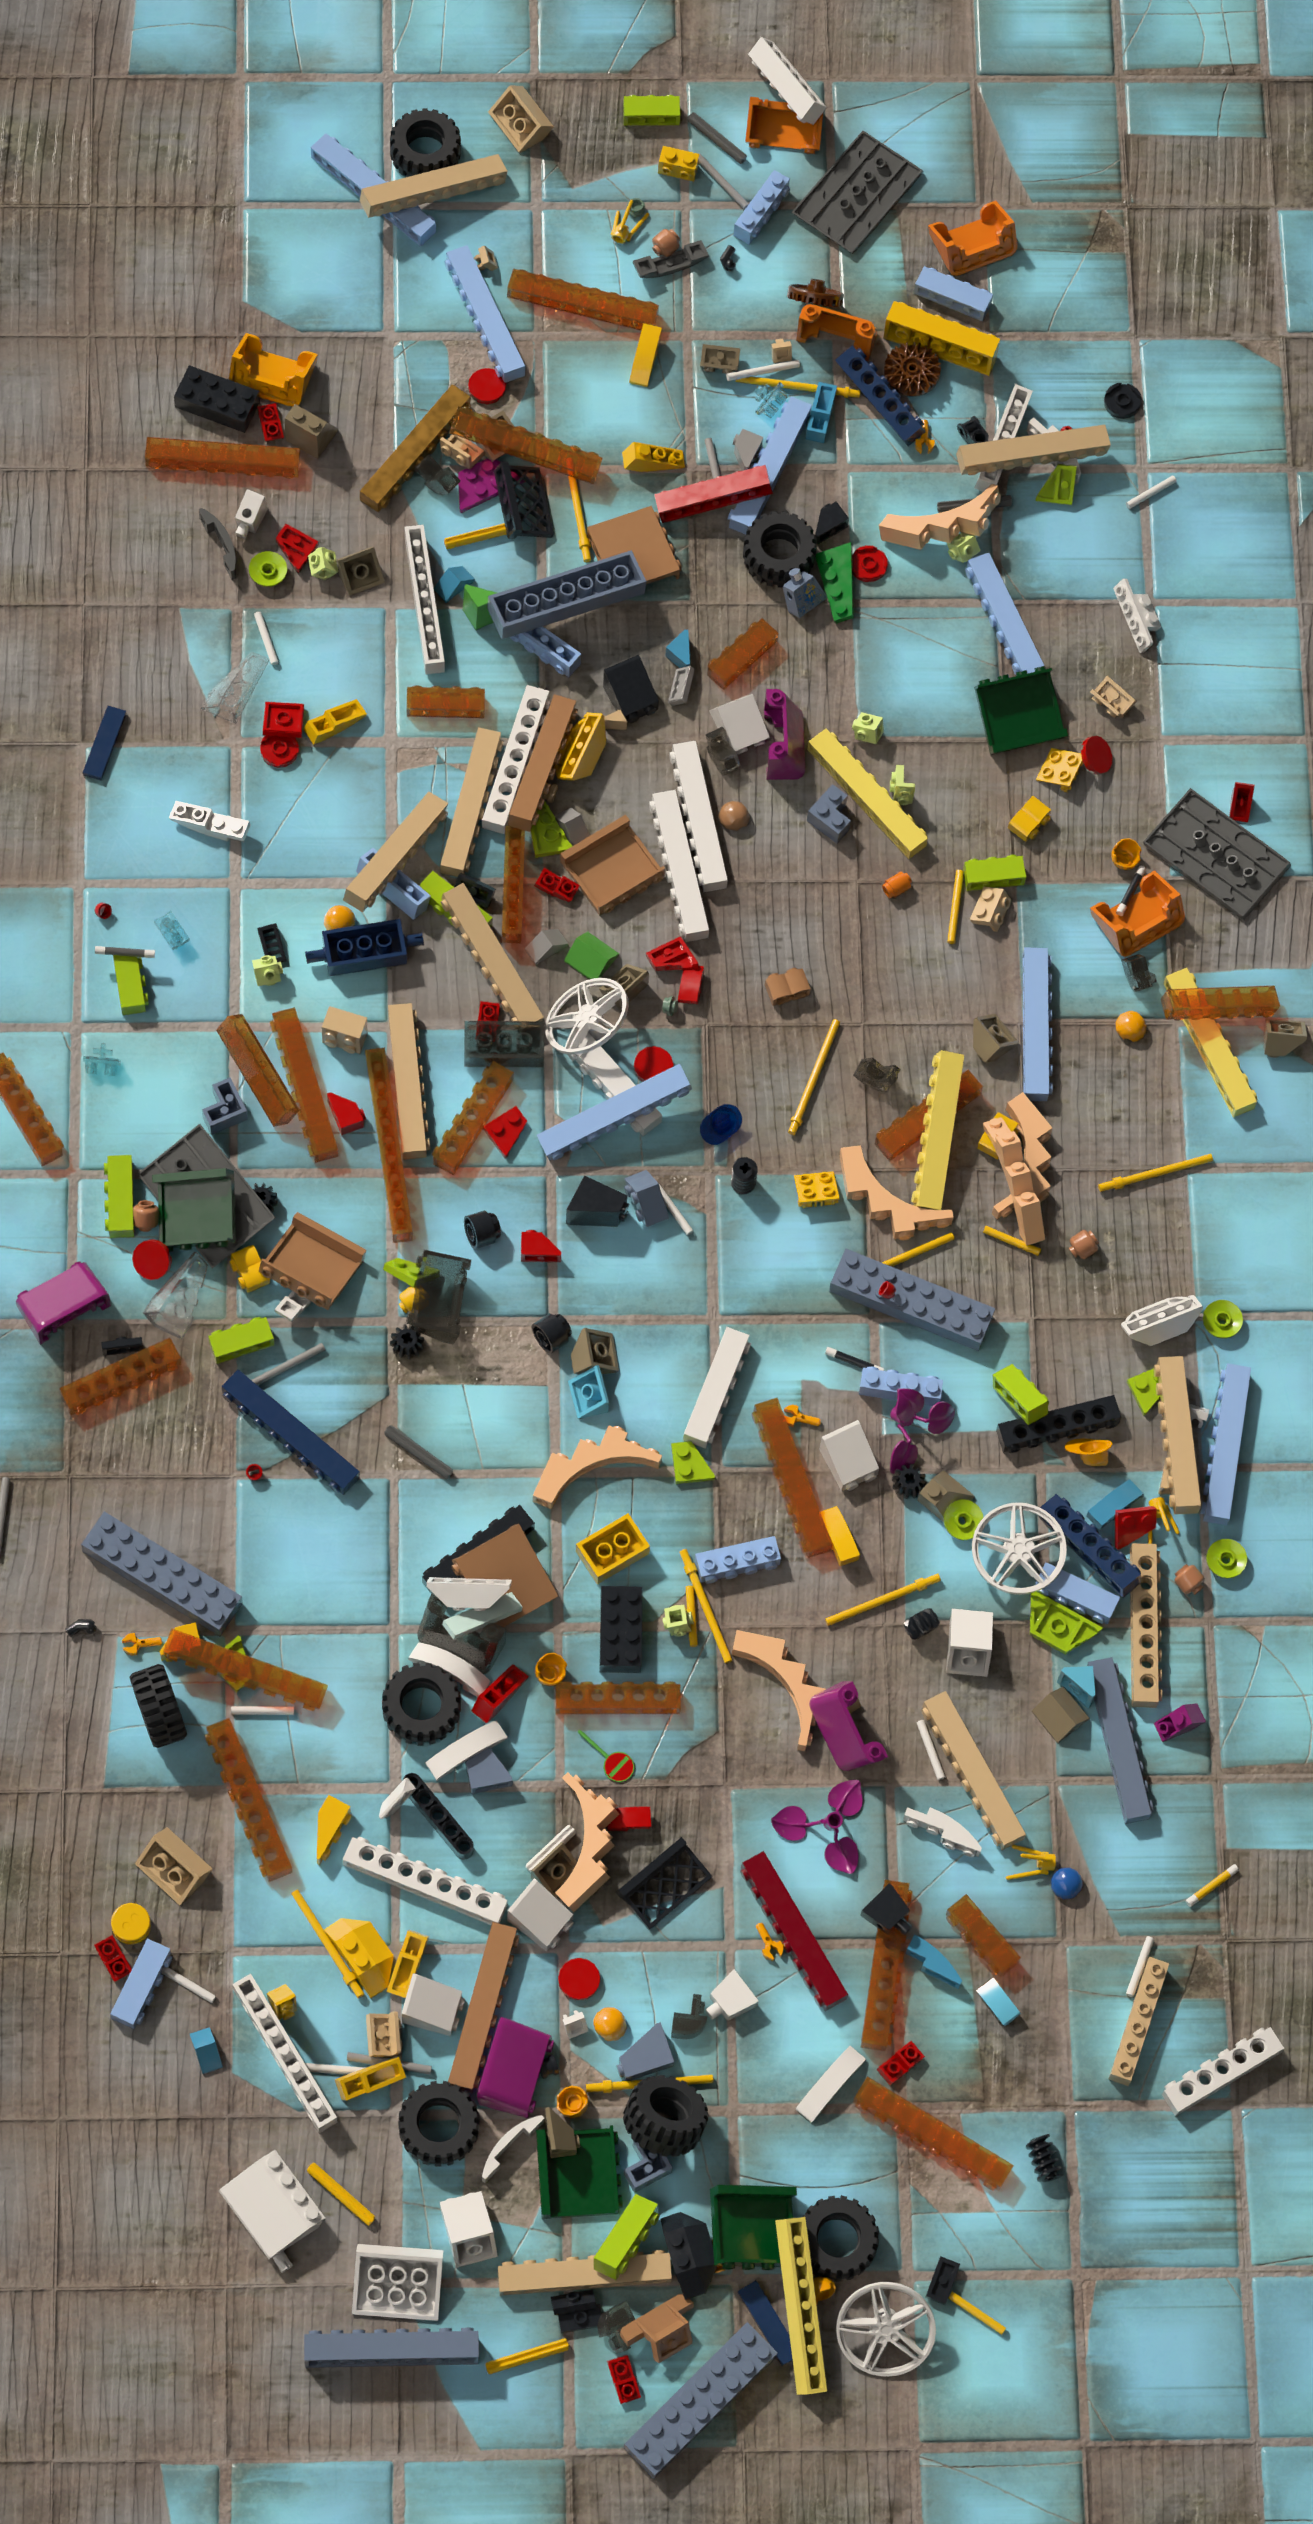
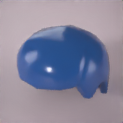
(1066, 1883)

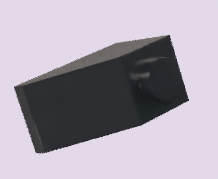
(830, 522)

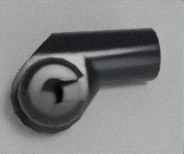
(726, 260)
(81, 1624)

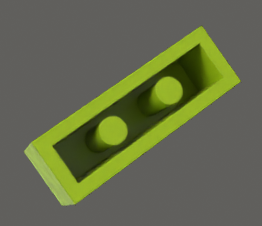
(651, 110)
(994, 872)
(130, 984)
(241, 1339)
(1020, 1394)

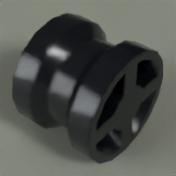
(549, 2067)

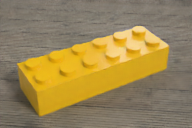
(946, 338)

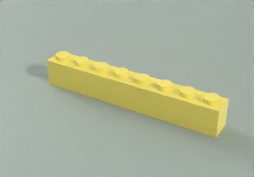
(867, 793)
(1216, 1053)
(938, 1130)
(801, 2306)

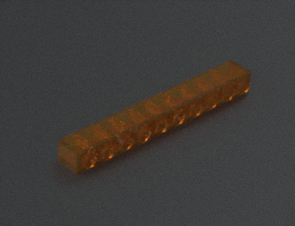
(388, 1145)

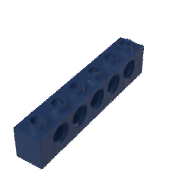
(907, 432)
(1123, 1582)

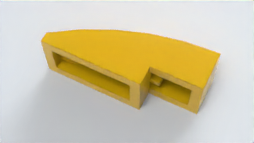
(645, 355)
(334, 721)
(840, 1536)
(407, 1963)
(370, 2078)

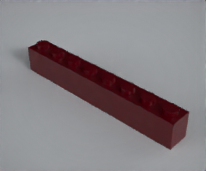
(794, 1931)

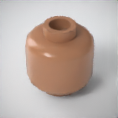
(665, 242)
(145, 1215)
(1083, 1244)
(1189, 1579)

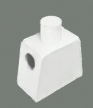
(250, 513)
(731, 1998)

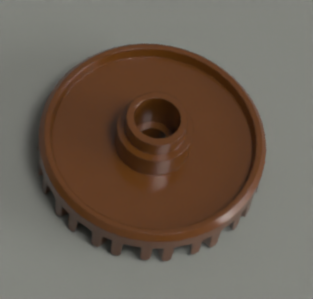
(816, 293)
(912, 369)

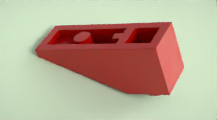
(499, 1693)

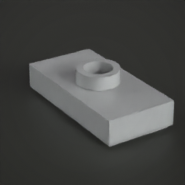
(681, 685)

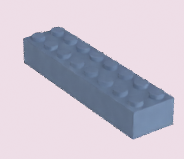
(566, 594)
(914, 1300)
(162, 1574)
(391, 2349)
(700, 2400)

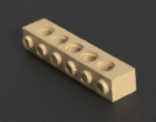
(1138, 2021)

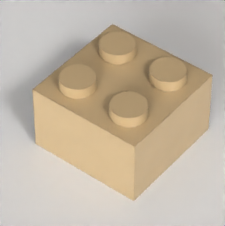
(344, 1030)

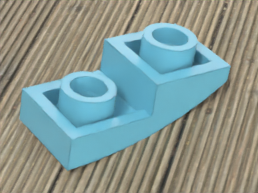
(998, 2002)

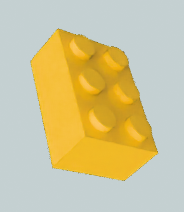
(612, 1548)

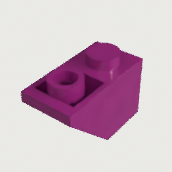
(1179, 1721)

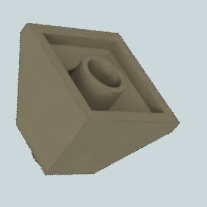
(1283, 1036)
(991, 1038)
(594, 1349)
(941, 1492)
(560, 2135)

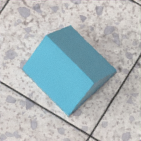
(589, 1393)
(1079, 1683)

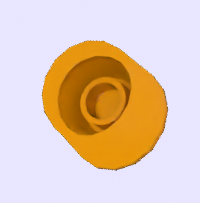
(1091, 1451)

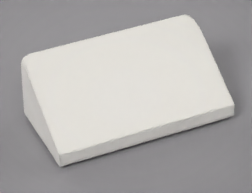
(396, 1798)

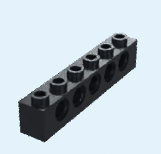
(1105, 1406)

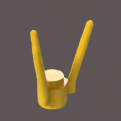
(620, 232)
(1162, 1511)
(1044, 1861)

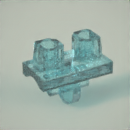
(766, 406)
(171, 930)
(111, 1064)

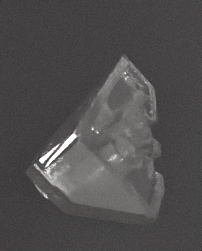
(235, 689)
(174, 1302)

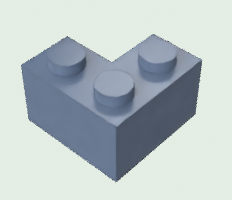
(826, 814)
(228, 1109)
(647, 1196)
(648, 2170)

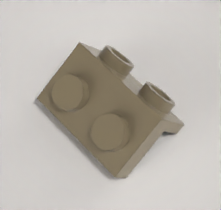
(719, 358)

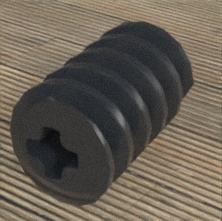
(744, 1175)
(1043, 2159)

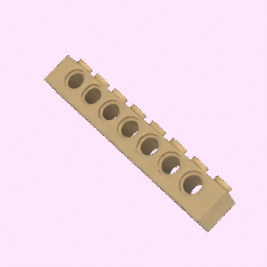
(1139, 1694)

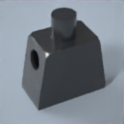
(887, 1912)

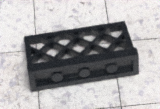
(510, 501)
(651, 1870)

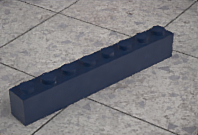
(290, 1432)

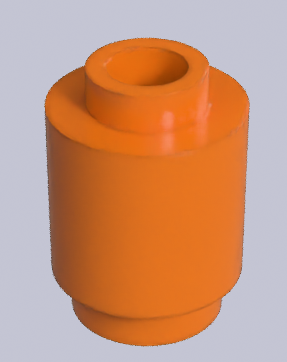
(897, 885)

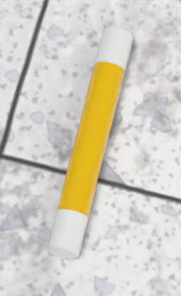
(1212, 1885)

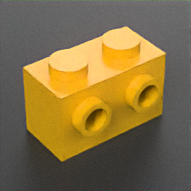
(678, 163)

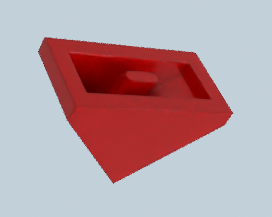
(1241, 801)

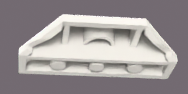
(1162, 1320)
(468, 1593)

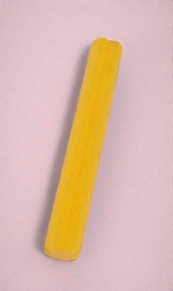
(475, 536)
(341, 2194)
(527, 2356)

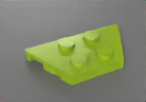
(1059, 1625)

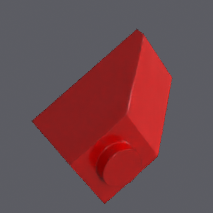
(346, 1113)
(538, 1248)

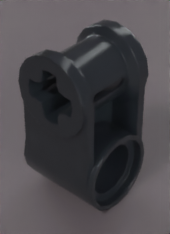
(972, 431)

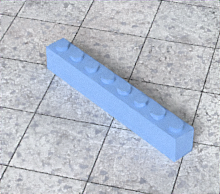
(357, 175)
(485, 314)
(775, 457)
(1003, 614)
(1036, 1024)
(614, 1112)
(1226, 1444)

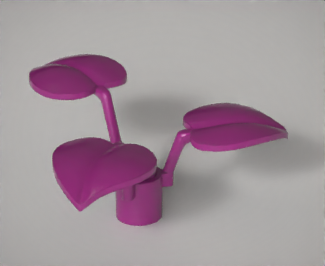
(908, 1404)
(847, 1799)

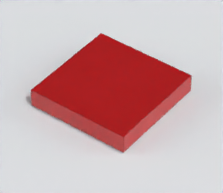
(283, 719)

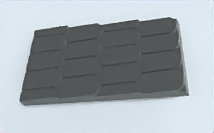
(857, 192)
(1217, 854)
(200, 1152)

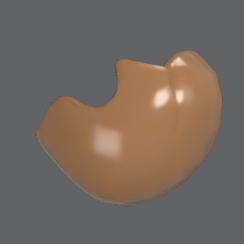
(734, 815)

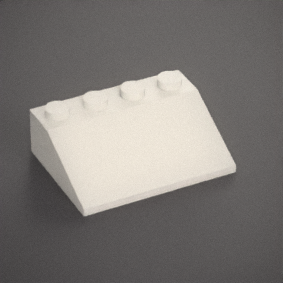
(272, 2204)
(397, 2282)

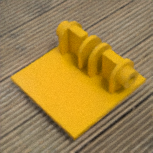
(1060, 768)
(816, 1188)

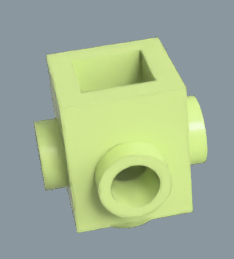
(963, 547)
(323, 563)
(868, 728)
(267, 970)
(678, 1620)

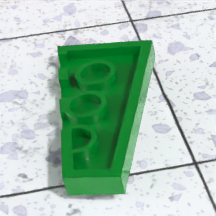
(836, 573)

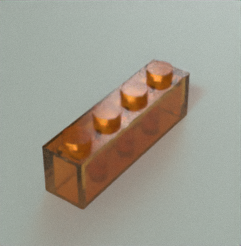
(742, 653)
(445, 702)
(982, 1936)

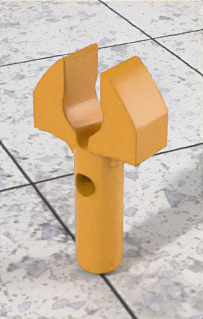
(925, 439)
(798, 1417)
(139, 1643)
(768, 1943)

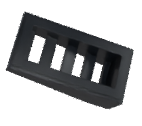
(270, 928)

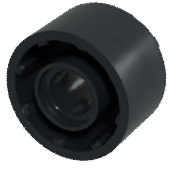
(482, 1229)
(551, 1332)

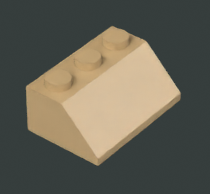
(520, 118)
(173, 1865)

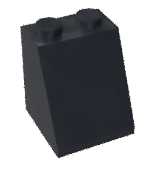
(630, 689)
(596, 1205)

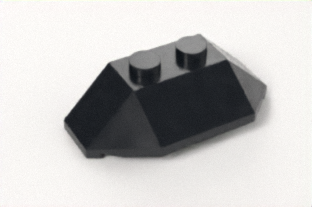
(689, 2252)

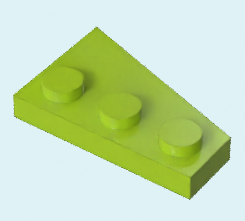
(547, 835)

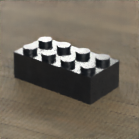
(216, 399)
(620, 1629)

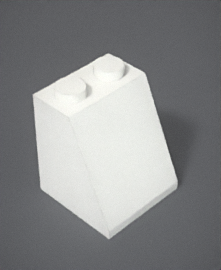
(742, 723)
(849, 1456)
(969, 1642)
(540, 1916)
(432, 2005)
(468, 2229)

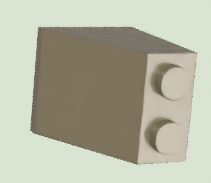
(308, 431)

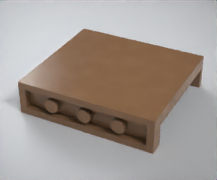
(641, 534)
(611, 866)
(313, 1261)
(513, 1559)

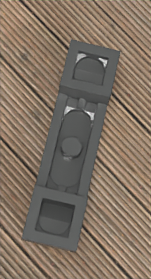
(678, 261)
(212, 524)

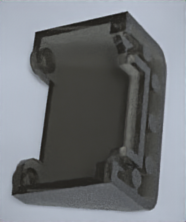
(438, 1296)
(475, 1648)

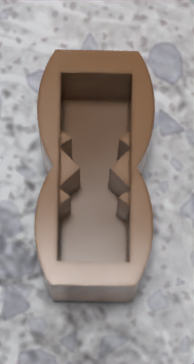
(787, 986)

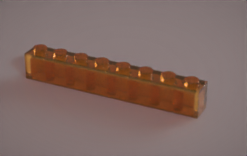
(581, 300)
(526, 445)
(222, 457)
(304, 1084)
(792, 1477)
(244, 1669)
(933, 2134)

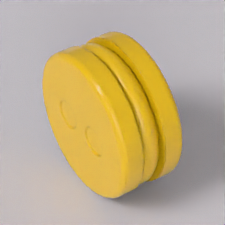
(131, 1923)

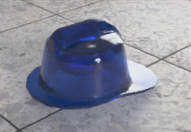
(720, 1124)

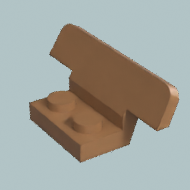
(663, 2328)

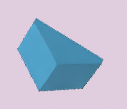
(453, 582)
(678, 650)
(206, 2050)

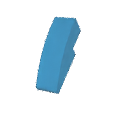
(821, 412)
(1118, 1499)
(933, 1962)

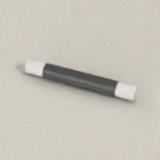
(124, 952)

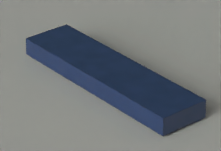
(104, 743)
(767, 2321)

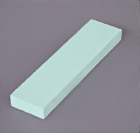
(473, 1620)

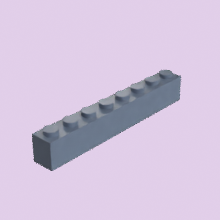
(1119, 1742)

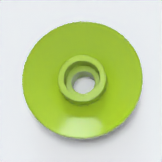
(267, 561)
(1222, 1310)
(966, 1510)
(1226, 1549)

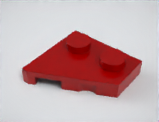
(296, 546)
(672, 956)
(506, 1130)
(1133, 1524)

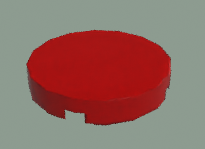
(486, 386)
(869, 563)
(279, 750)
(1096, 755)
(652, 1062)
(151, 1259)
(579, 1979)

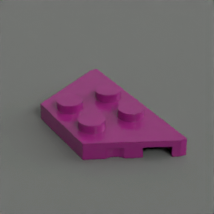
(479, 484)

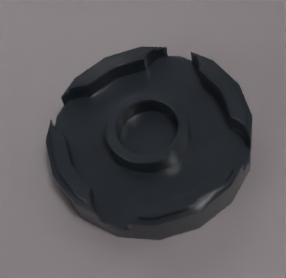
(1122, 400)

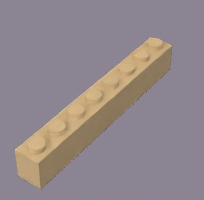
(433, 186)
(1033, 450)
(471, 801)
(395, 852)
(490, 955)
(407, 1081)
(1178, 1435)
(973, 1771)
(580, 2274)

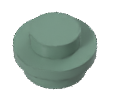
(637, 208)
(670, 1005)

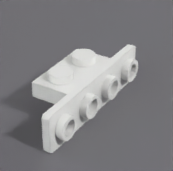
(1138, 614)

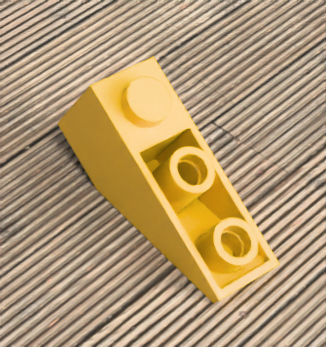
(647, 457)
(330, 1821)
(282, 2002)

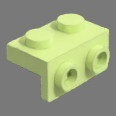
(902, 792)

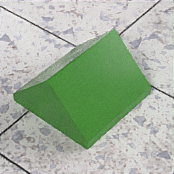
(475, 606)
(590, 956)

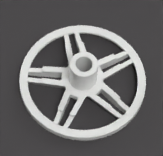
(588, 1017)
(1019, 1548)
(886, 2328)

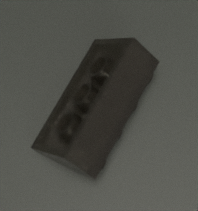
(504, 1043)

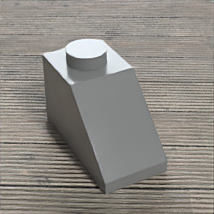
(747, 448)

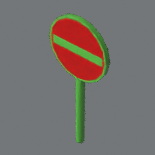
(617, 1765)

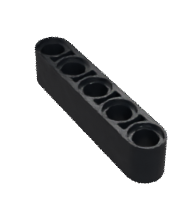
(443, 1824)

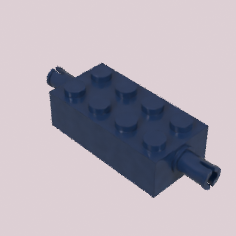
(364, 947)

